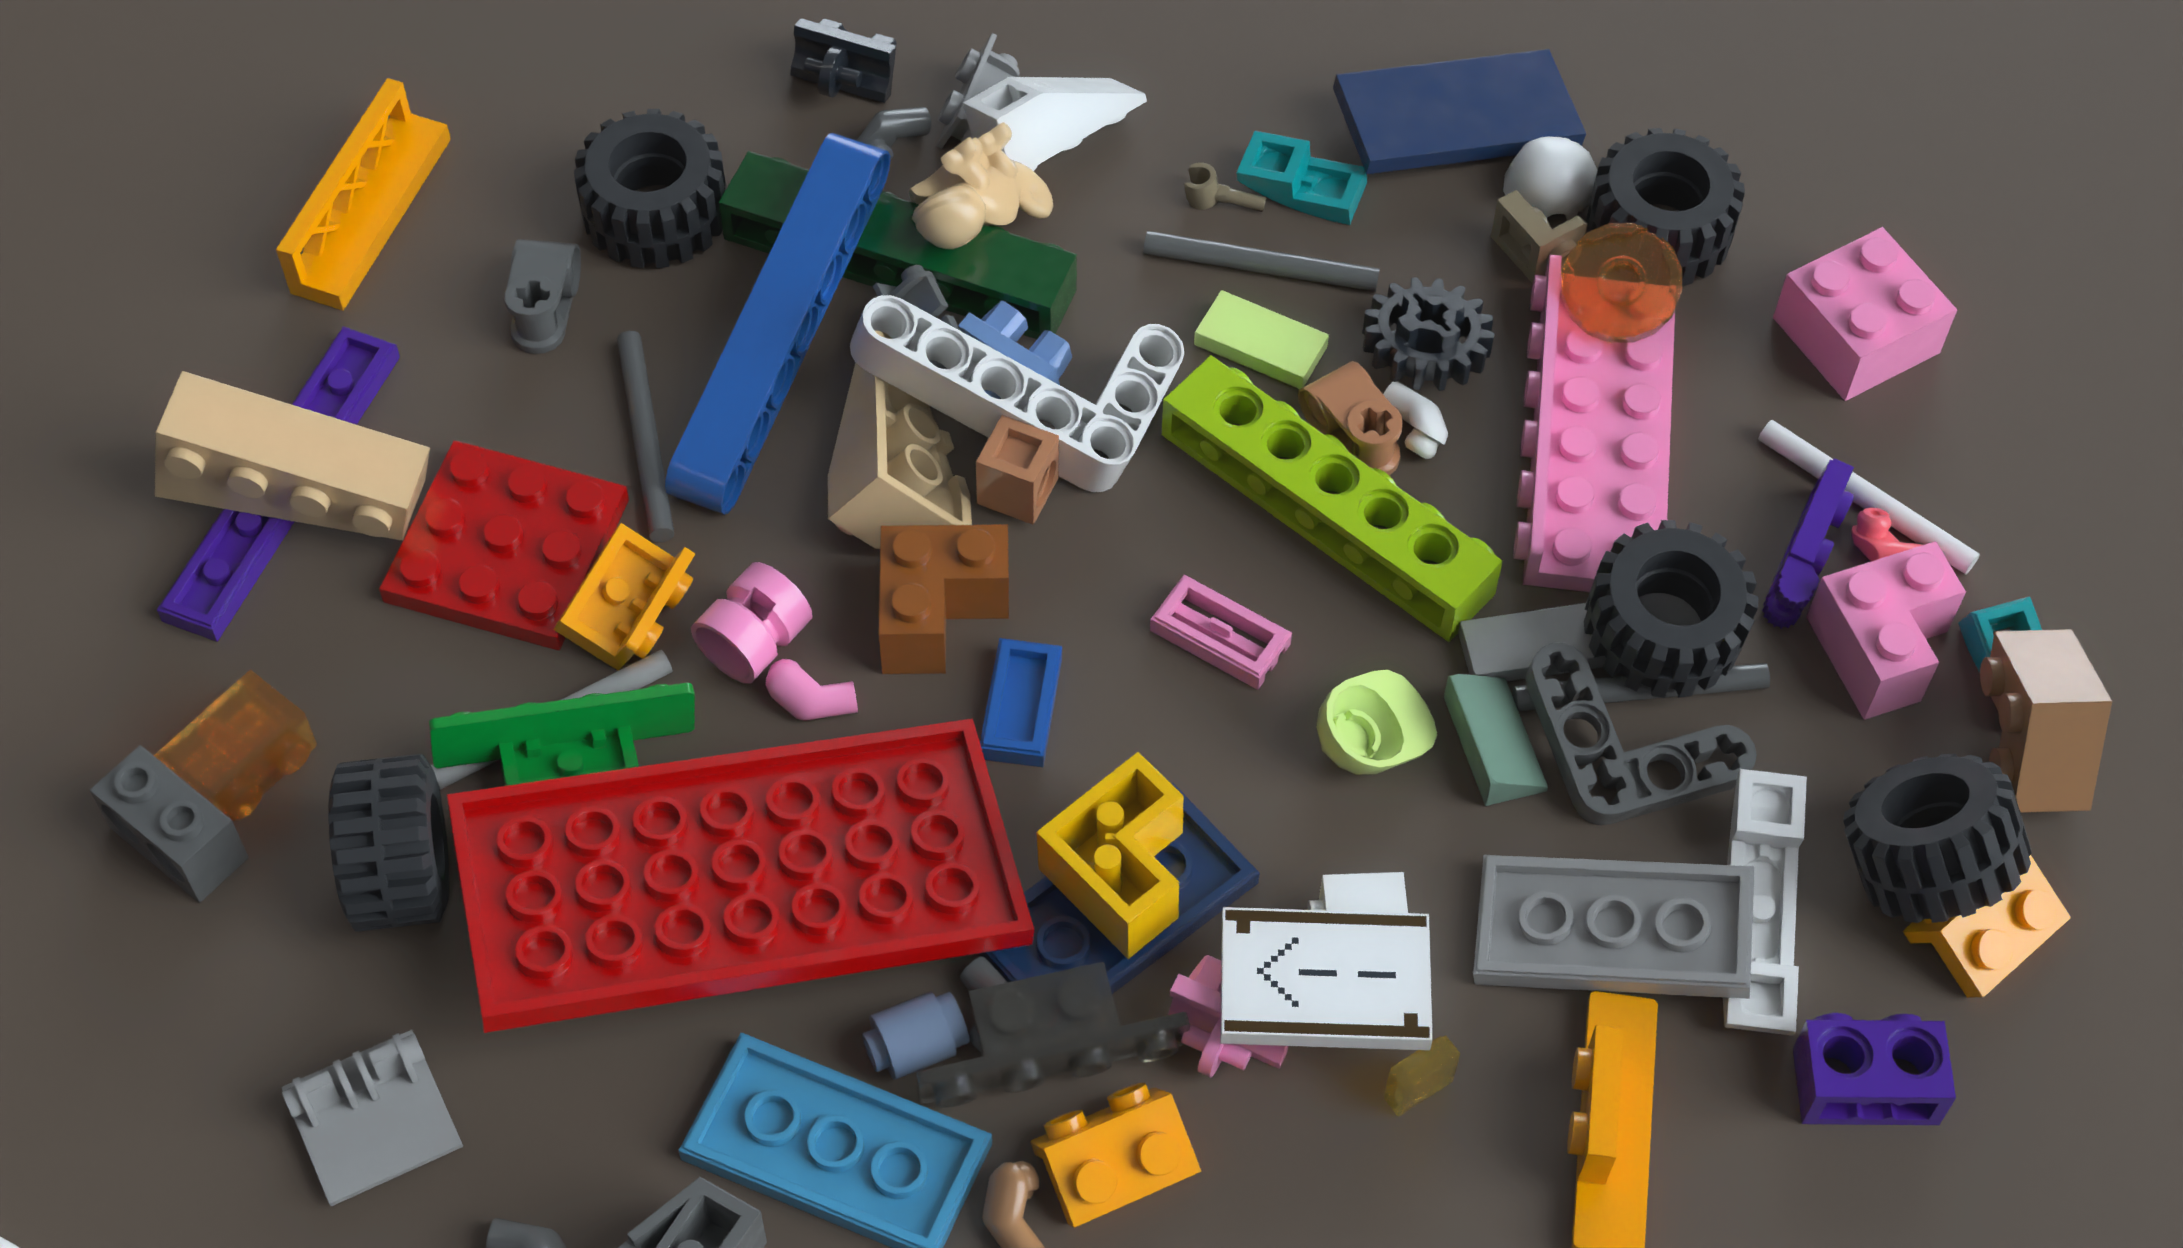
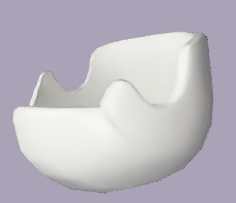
(1553, 176)

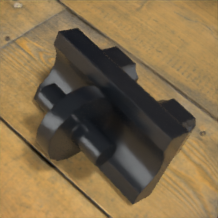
(843, 60)

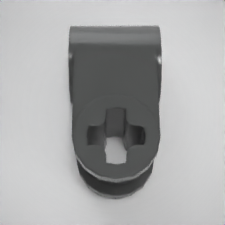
(541, 292)

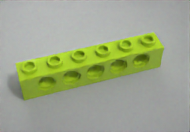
(1246, 456)

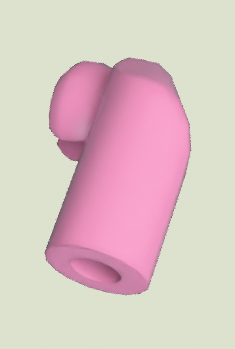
(804, 696)

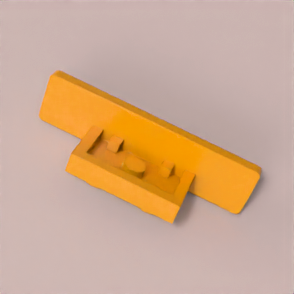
(1614, 1121)

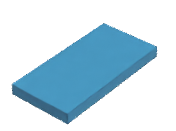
(835, 1146)

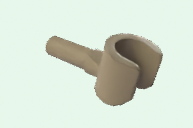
(1206, 192)

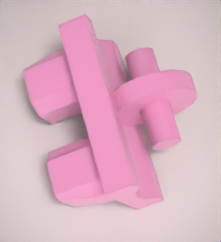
(1202, 1001)

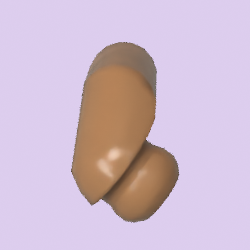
(1005, 1204)

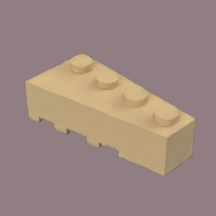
(284, 461)

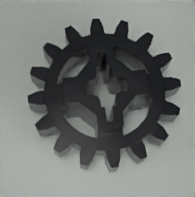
(1428, 333)

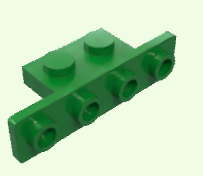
(563, 735)

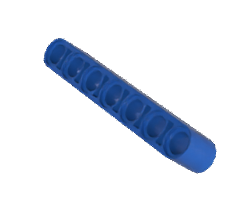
(777, 324)

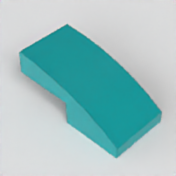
(1289, 175)

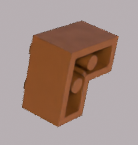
(935, 577)

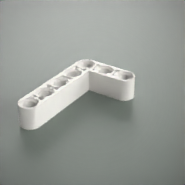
(1022, 391)

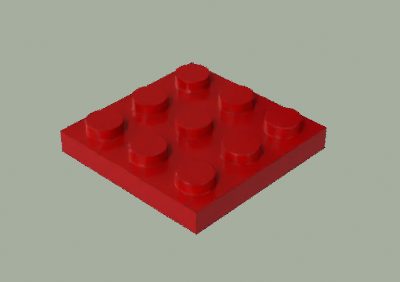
(503, 543)

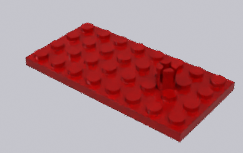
(733, 873)

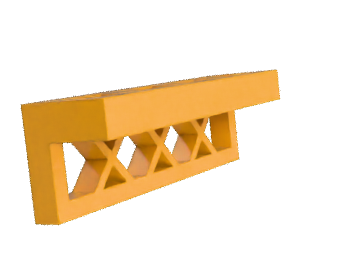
(360, 199)

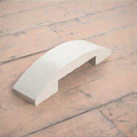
(1767, 835)

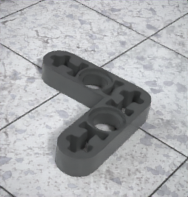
(1624, 769)

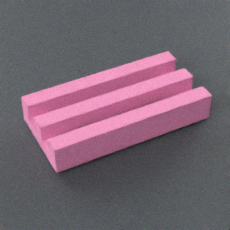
(1216, 640)

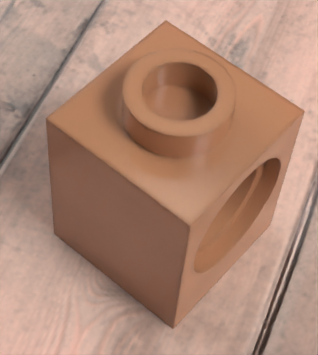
(1017, 469)

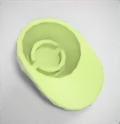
(1375, 723)

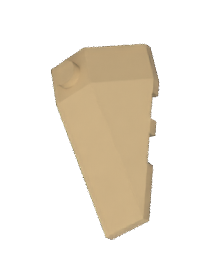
(891, 464)

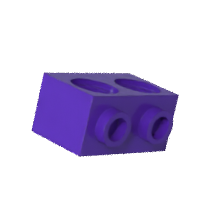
(1876, 1088)

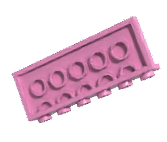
(1593, 441)

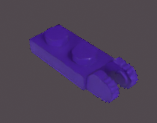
(1807, 548)

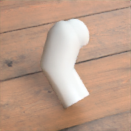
(1422, 415)

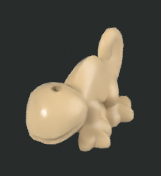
(976, 189)

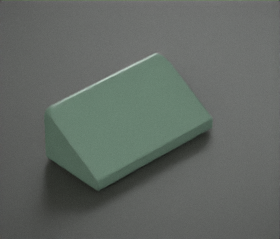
(1493, 738)

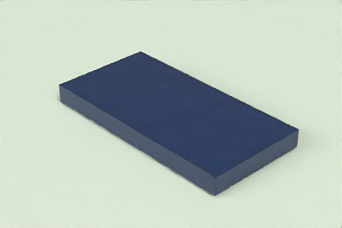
(1455, 110)
(1209, 878)

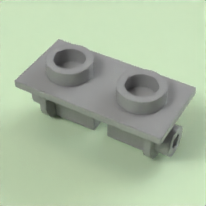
(978, 73)

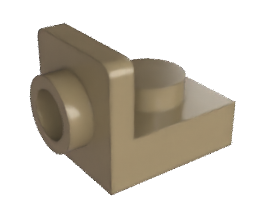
(1527, 236)

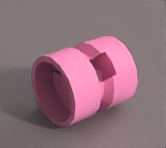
(747, 628)

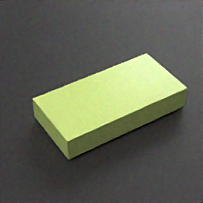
(1261, 339)

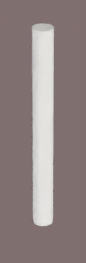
(1868, 495)

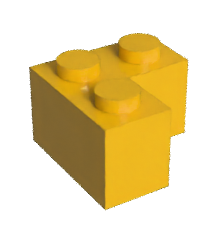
(1105, 853)

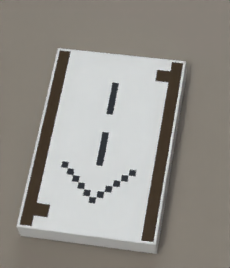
(1325, 979)

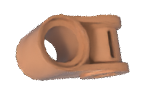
(1356, 414)

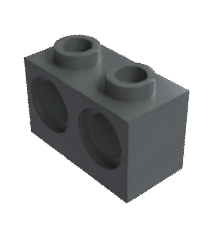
(169, 823)

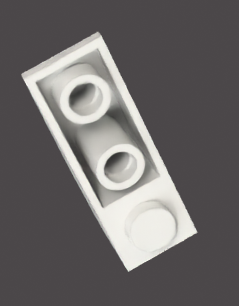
(1049, 112)

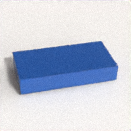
(1021, 702)

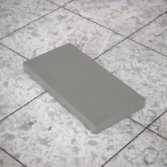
(1615, 926)

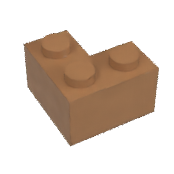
(2049, 718)

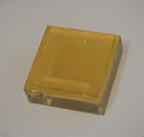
(1421, 1075)

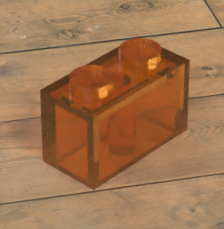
(240, 746)

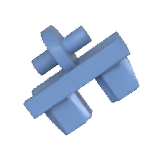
(1002, 330)

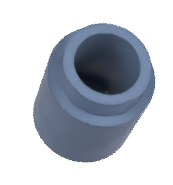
(915, 1034)

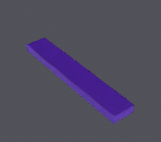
(242, 542)

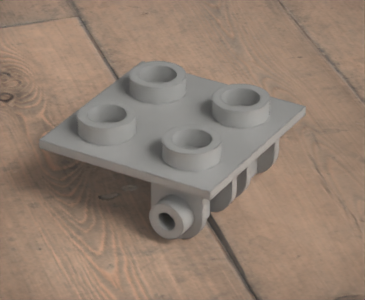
(371, 1117)

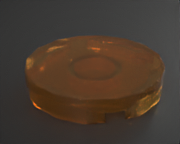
(1621, 283)

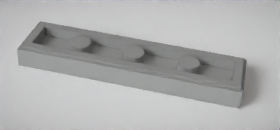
(1507, 643)

